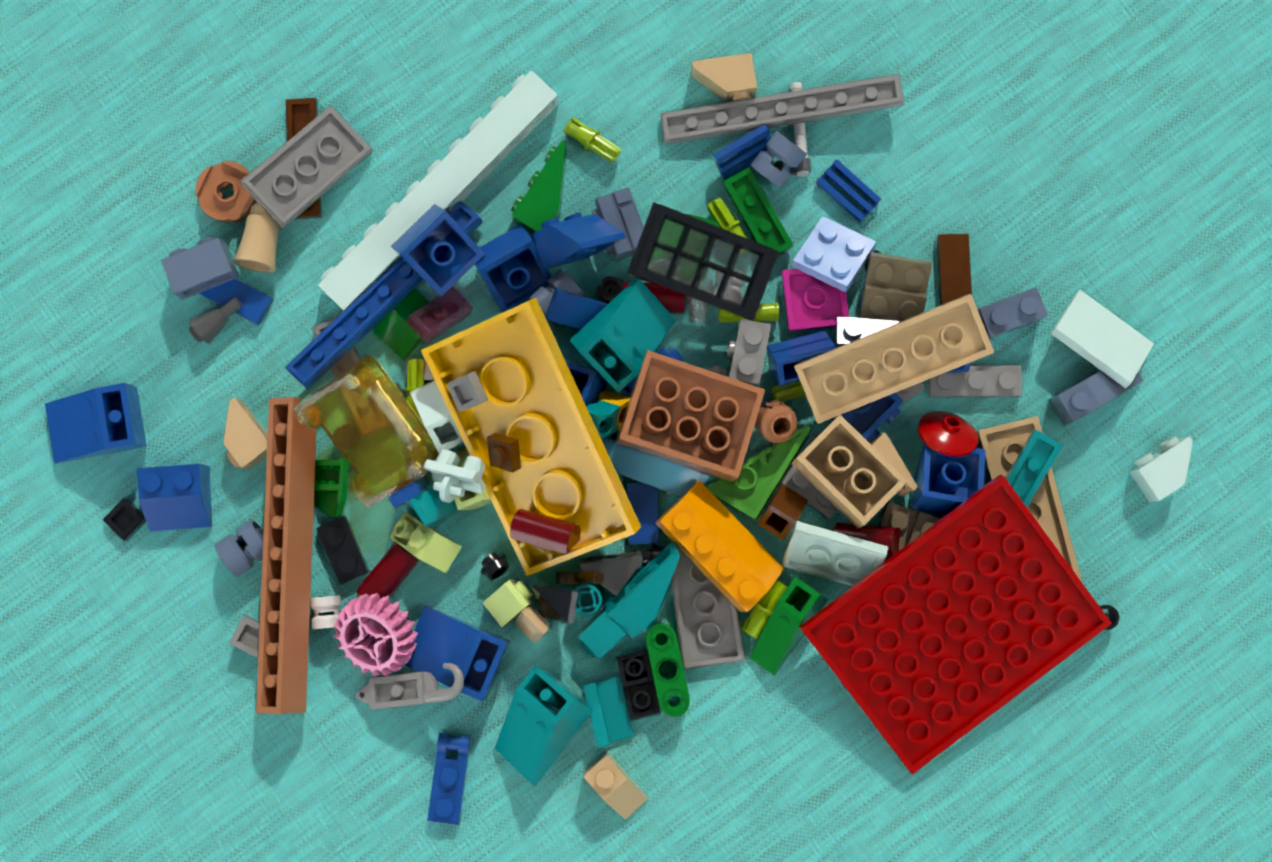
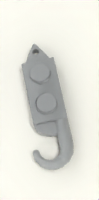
(409, 689)

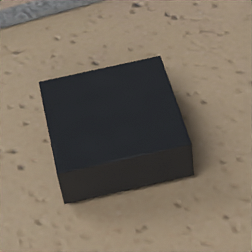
(125, 519)

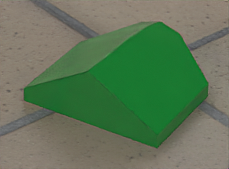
(394, 327)
(331, 486)

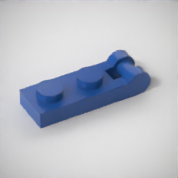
(449, 780)

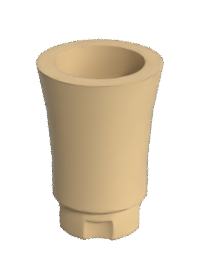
(258, 242)

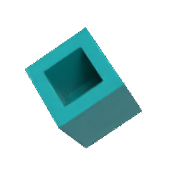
(601, 636)

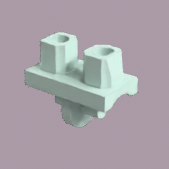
(454, 480)

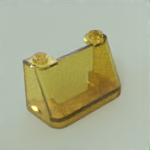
(370, 428)

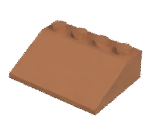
(690, 416)

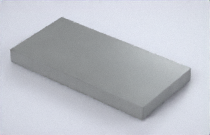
(306, 167)
(704, 619)

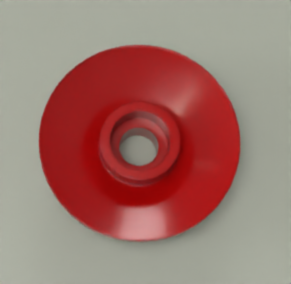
(947, 433)

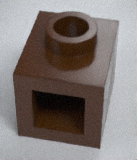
(782, 512)

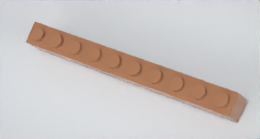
(286, 561)

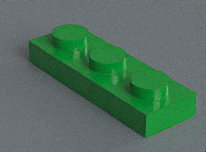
(757, 211)

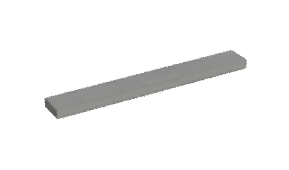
(782, 109)

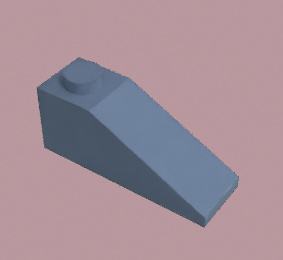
(1088, 396)

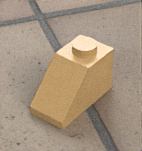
(727, 76)
(244, 436)
(614, 785)

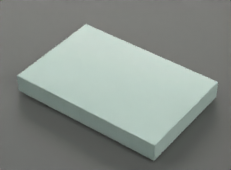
(1102, 338)
(831, 554)

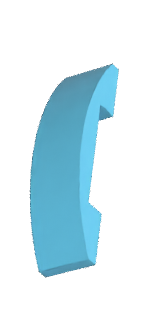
(652, 470)

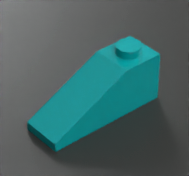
(643, 594)

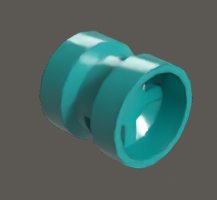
(588, 599)

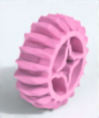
(372, 640)

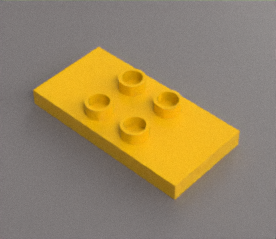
(537, 402)

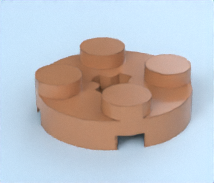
(211, 199)

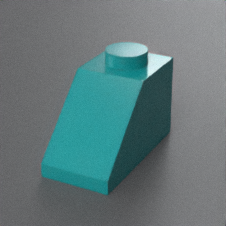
(431, 508)

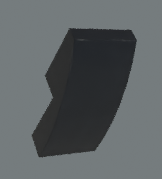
(638, 685)

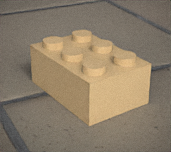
(849, 472)

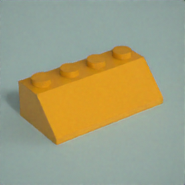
(720, 547)

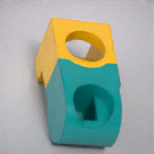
(607, 412)

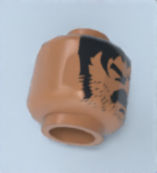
(776, 421)

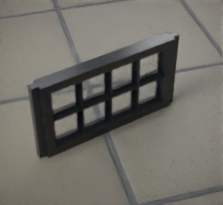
(703, 261)

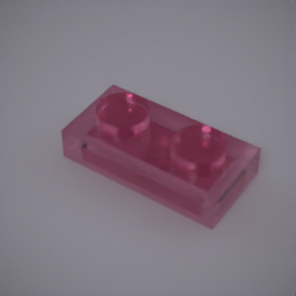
(439, 315)

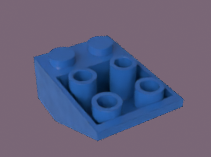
(95, 423)
(453, 641)

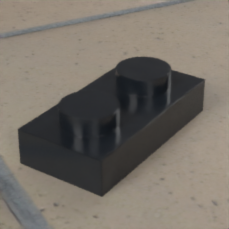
(343, 550)

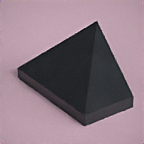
(556, 603)

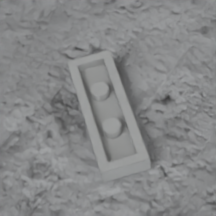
(978, 382)

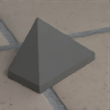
(615, 567)

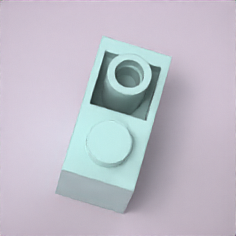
(436, 416)
(1165, 471)

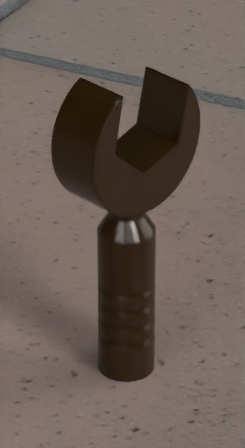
(585, 577)

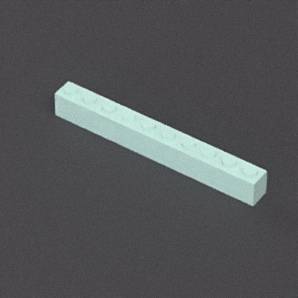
(445, 185)

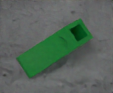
(545, 192)
(783, 626)

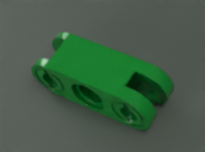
(667, 686)

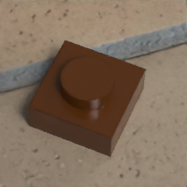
(504, 452)

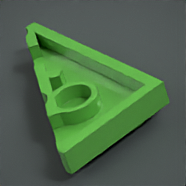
(760, 476)

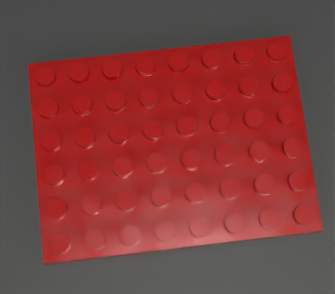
(956, 624)

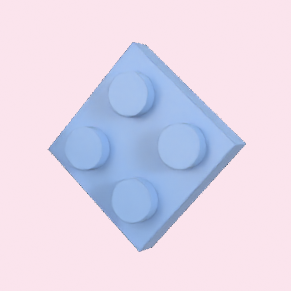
(834, 254)

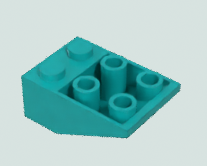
(623, 333)
(540, 723)

